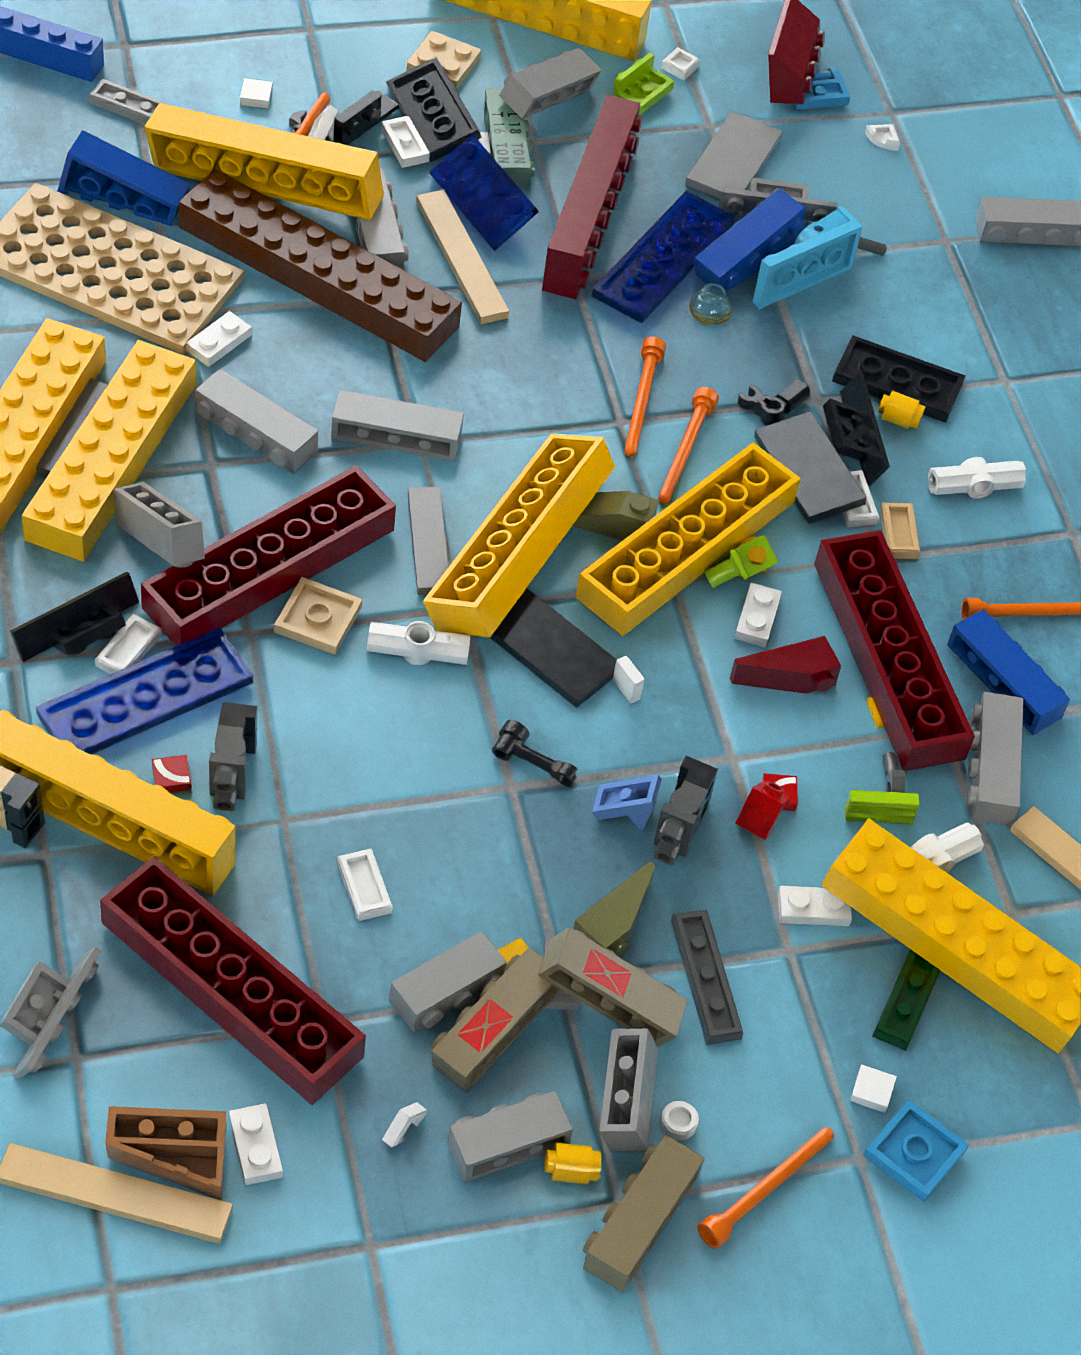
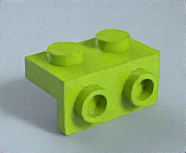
(643, 83)

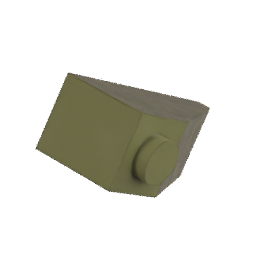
(617, 513)
(615, 916)

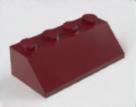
(794, 53)

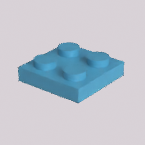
(916, 1150)

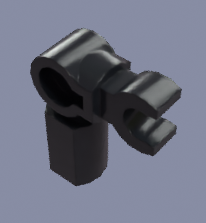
(773, 408)

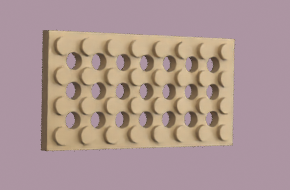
(114, 280)

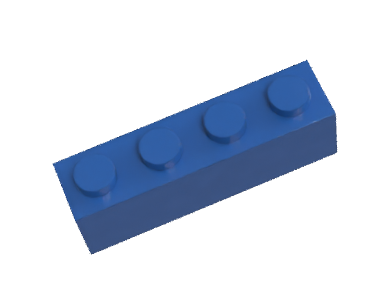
(50, 45)
(1008, 669)

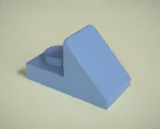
(627, 798)

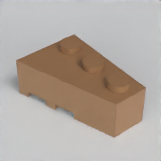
(171, 1144)

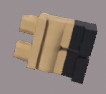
(20, 806)

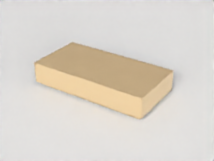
(900, 530)

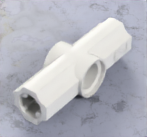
(977, 477)
(418, 643)
(950, 846)

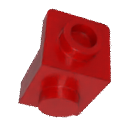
(762, 809)

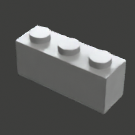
(446, 982)
(629, 1090)
(508, 1135)

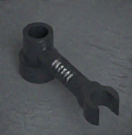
(512, 741)

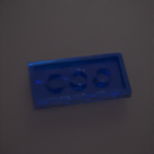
(484, 192)

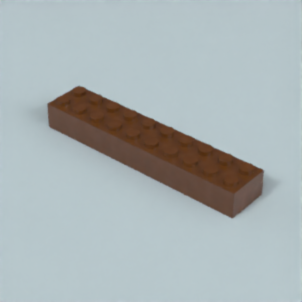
(320, 265)

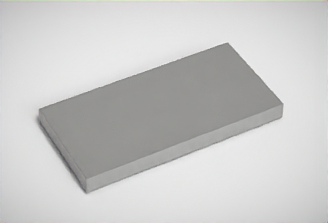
(734, 155)

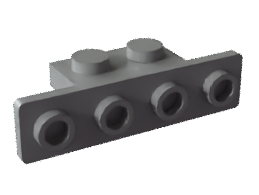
(760, 189)
(40, 1006)

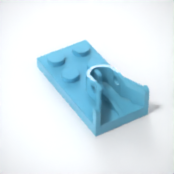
(810, 259)

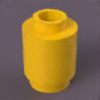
(901, 410)
(572, 1163)

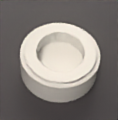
(679, 1120)

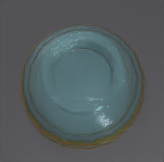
(711, 304)

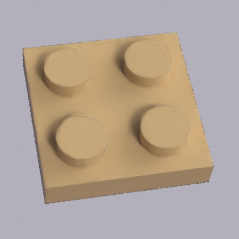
(454, 56)
(318, 615)

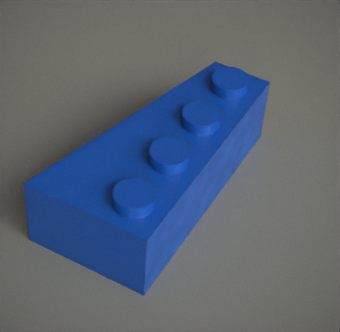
(121, 179)
(761, 232)

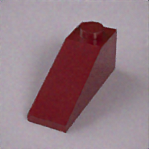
(791, 668)

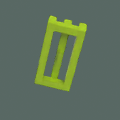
(881, 806)

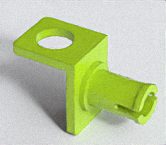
(739, 564)

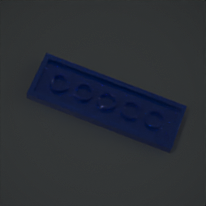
(662, 257)
(146, 693)

